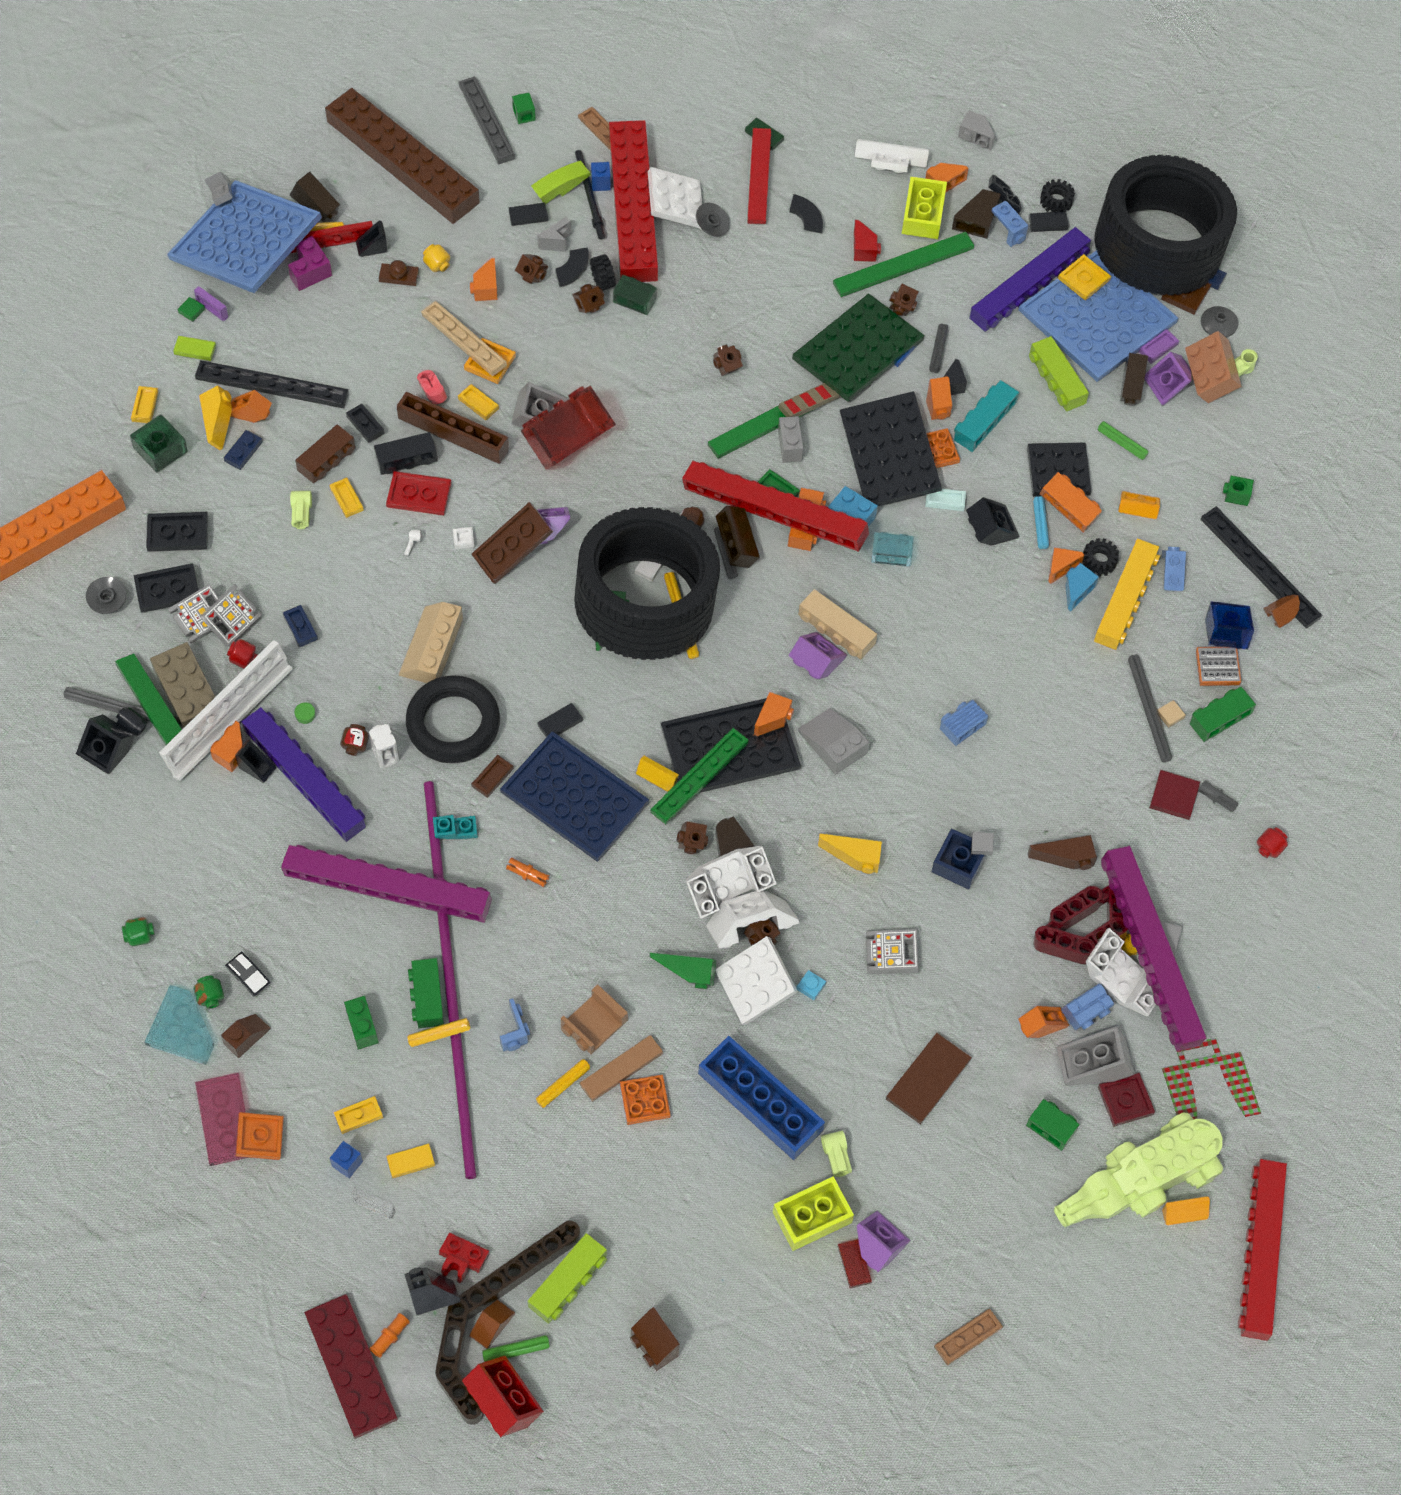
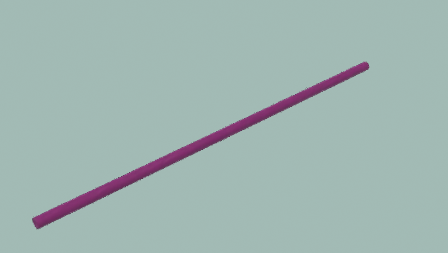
(451, 994)

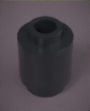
(131, 720)

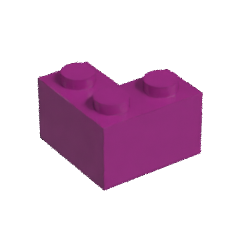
(311, 266)

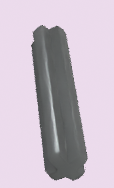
(938, 348)
(731, 571)

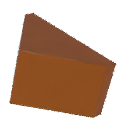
(491, 1323)

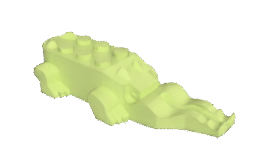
(1142, 1173)

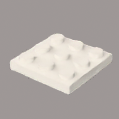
(674, 196)
(756, 980)

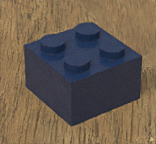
(956, 861)

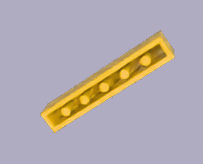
(1126, 594)

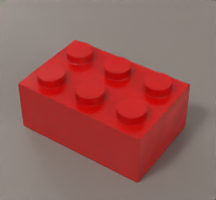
(502, 1396)

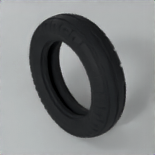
(452, 687)

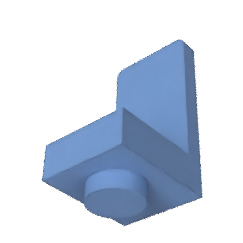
(1012, 221)
(1174, 568)
(514, 1040)

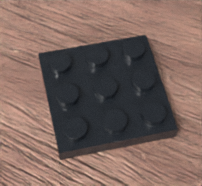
(1066, 458)

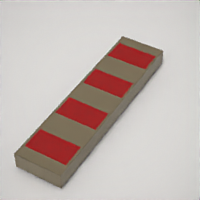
(808, 401)

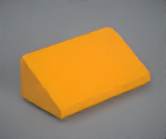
(1139, 505)
(1186, 1210)

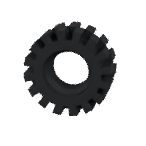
(1057, 188)
(603, 272)
(1104, 548)

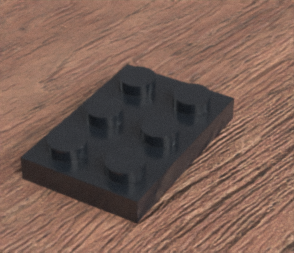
(177, 531)
(165, 587)

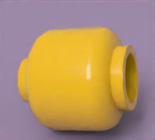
(436, 258)

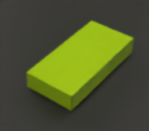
(194, 348)

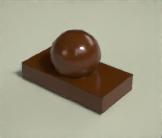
(398, 273)

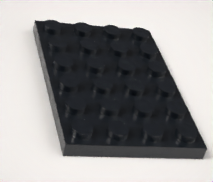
(890, 449)
(695, 735)

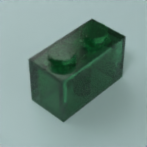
(635, 294)

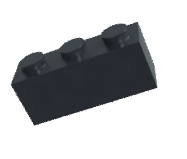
(405, 453)

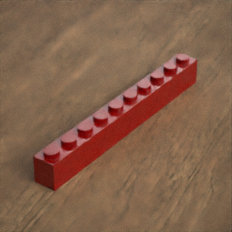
(776, 505)

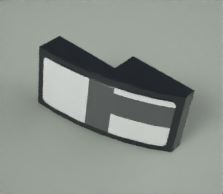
(247, 973)

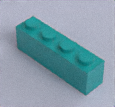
(986, 415)

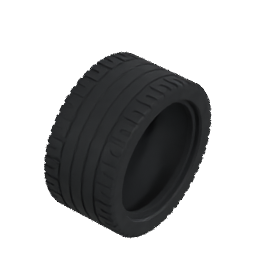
(1172, 187)
(651, 537)

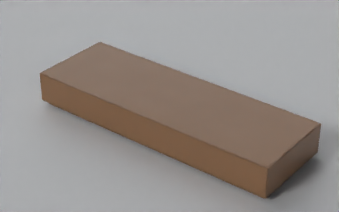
(596, 125)
(968, 1337)

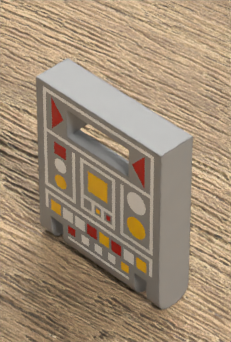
(234, 612)
(189, 613)
(887, 951)

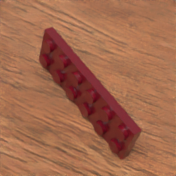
(350, 1366)

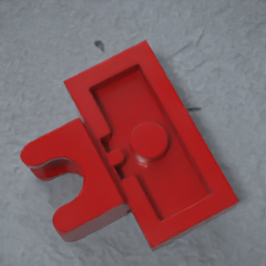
(461, 1256)

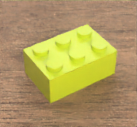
(924, 207)
(813, 1213)

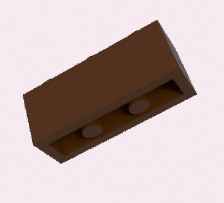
(325, 454)

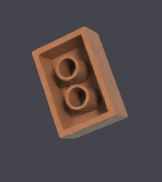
(1213, 367)

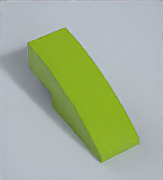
(560, 181)

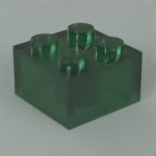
(158, 443)

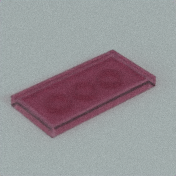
(219, 1106)

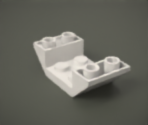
(728, 878)
(747, 910)
(1120, 974)

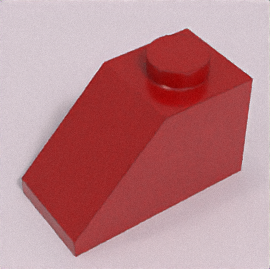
(865, 243)

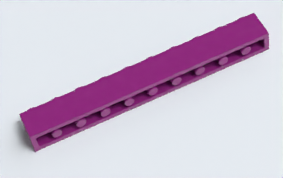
(387, 883)
(1153, 949)

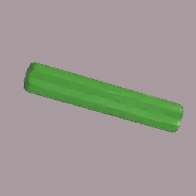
(1123, 440)
(517, 1348)

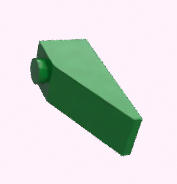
(692, 969)

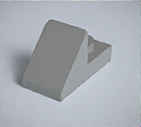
(220, 188)
(555, 236)

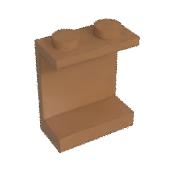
(594, 1021)

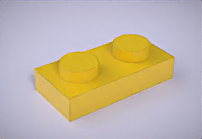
(358, 1115)

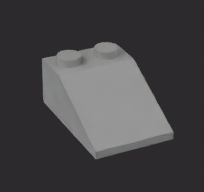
(533, 401)
(835, 740)
(1096, 1058)

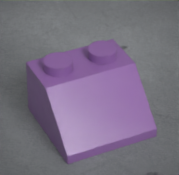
(816, 655)

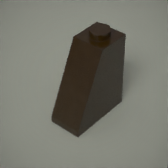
(313, 194)
(977, 214)
(1133, 378)
(730, 836)

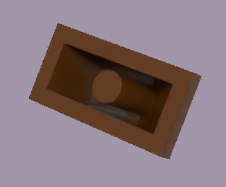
(244, 1034)

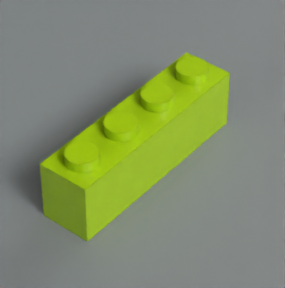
(1058, 374)
(567, 1278)

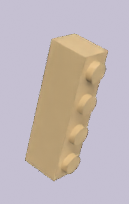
(837, 624)

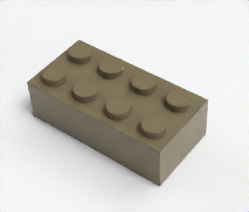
(182, 682)

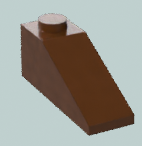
(1068, 853)

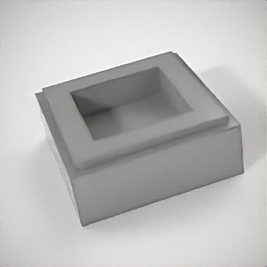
(982, 843)

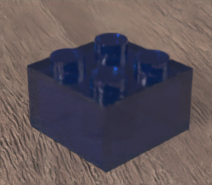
(1229, 625)

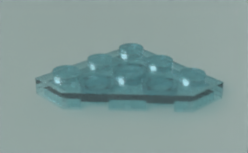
(180, 1028)

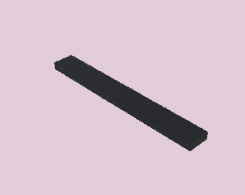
(272, 384)
(1258, 564)

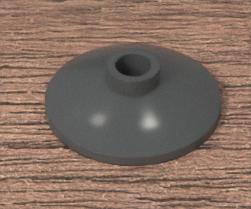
(712, 219)
(1212, 323)
(102, 588)

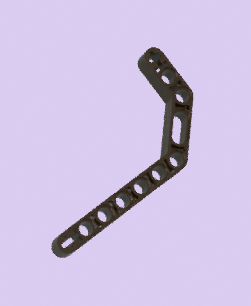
(489, 1296)

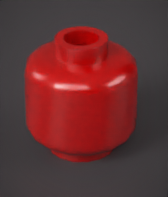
(241, 653)
(1272, 842)

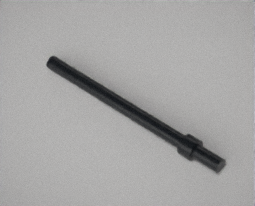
(597, 220)

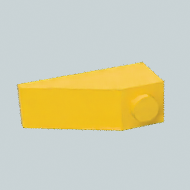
(216, 414)
(857, 853)

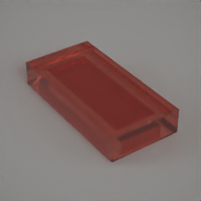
(853, 1264)

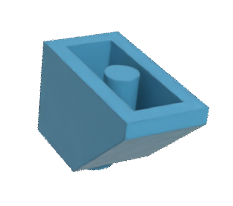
(1079, 584)

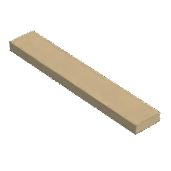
(464, 338)

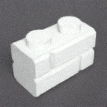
(384, 745)

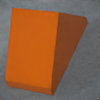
(1062, 562)

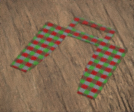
(1234, 1073)

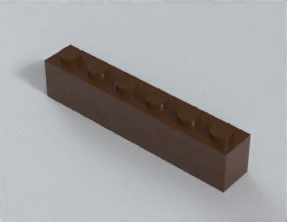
(452, 427)

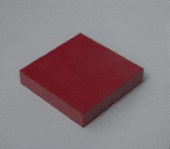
(1174, 794)
(1126, 1100)

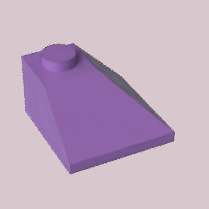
(1168, 377)
(556, 520)
(879, 1241)

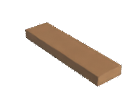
(621, 1068)

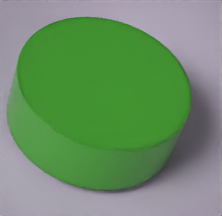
(304, 713)

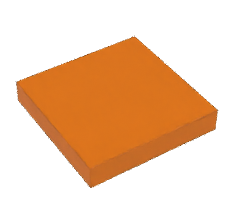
(259, 1136)

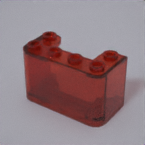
(567, 426)

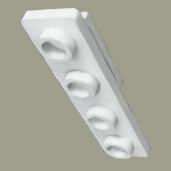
(891, 156)

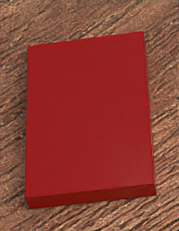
(418, 493)

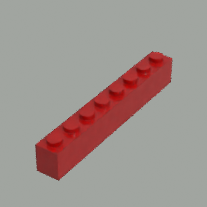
(1263, 1250)

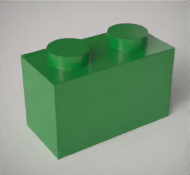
(361, 1022)
(1053, 1124)

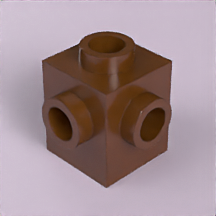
(531, 268)
(589, 298)
(903, 300)
(727, 359)
(692, 837)
(760, 929)

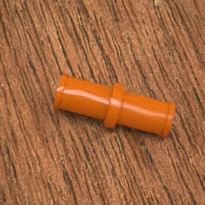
(527, 872)
(389, 1335)

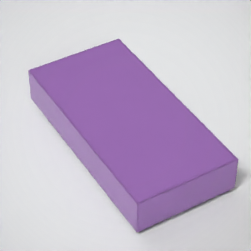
(211, 303)
(1159, 346)

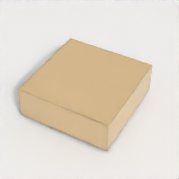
(1171, 713)

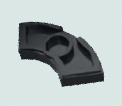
(1001, 187)
(808, 213)
(573, 267)

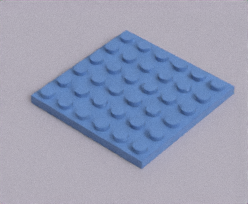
(245, 237)
(1103, 327)

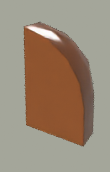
(1283, 610)

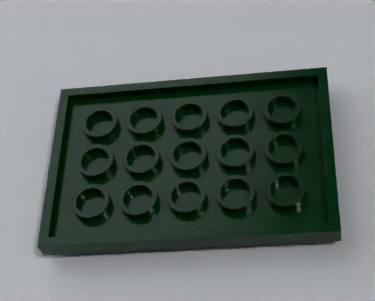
(858, 347)

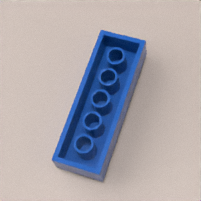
(761, 1097)

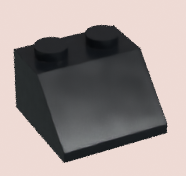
(991, 522)
(104, 743)
(430, 1290)

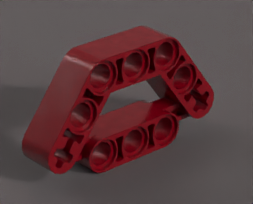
(1056, 930)

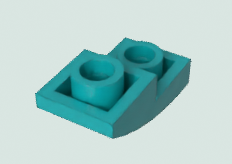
(455, 828)

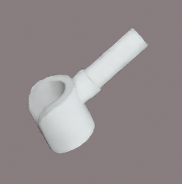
(414, 535)

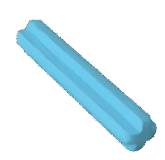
(1041, 522)

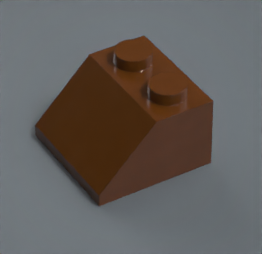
(654, 1340)

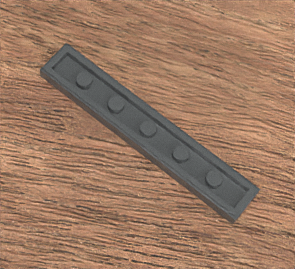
(486, 120)

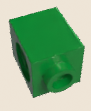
(523, 108)
(1244, 491)

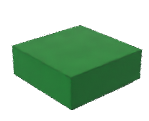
(191, 309)

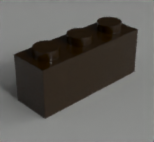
(737, 536)

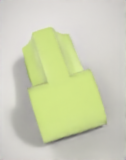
(1246, 367)
(300, 503)
(835, 1148)

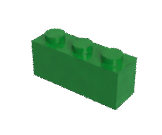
(1222, 713)
(426, 993)

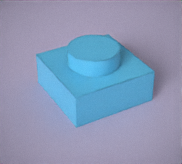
(811, 985)

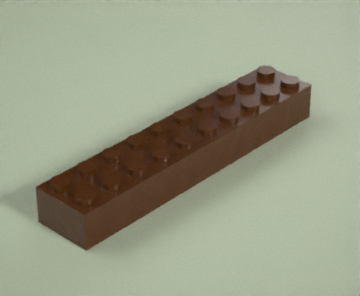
(402, 155)

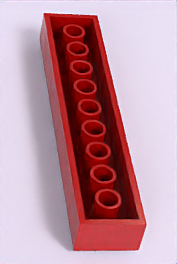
(632, 200)

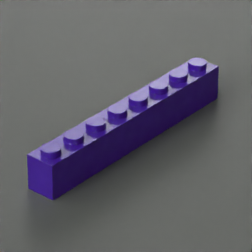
(1029, 279)
(303, 774)

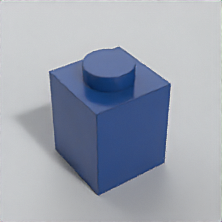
(600, 176)
(346, 1159)

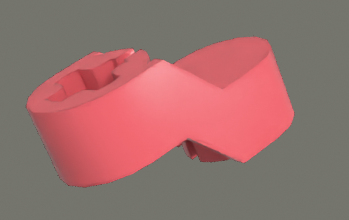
(431, 387)

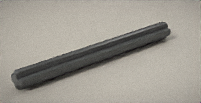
(103, 702)
(1150, 708)

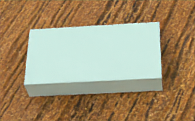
(946, 499)

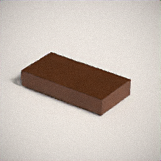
(492, 776)

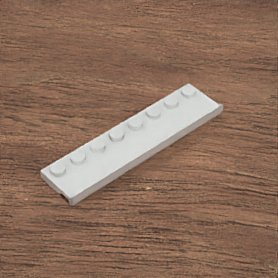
(227, 707)

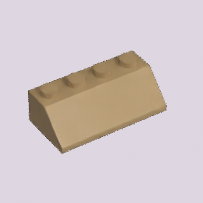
(432, 642)

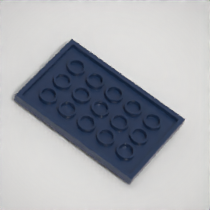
(574, 796)

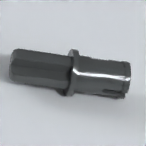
(1218, 796)

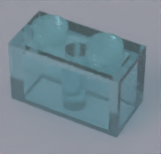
(892, 549)

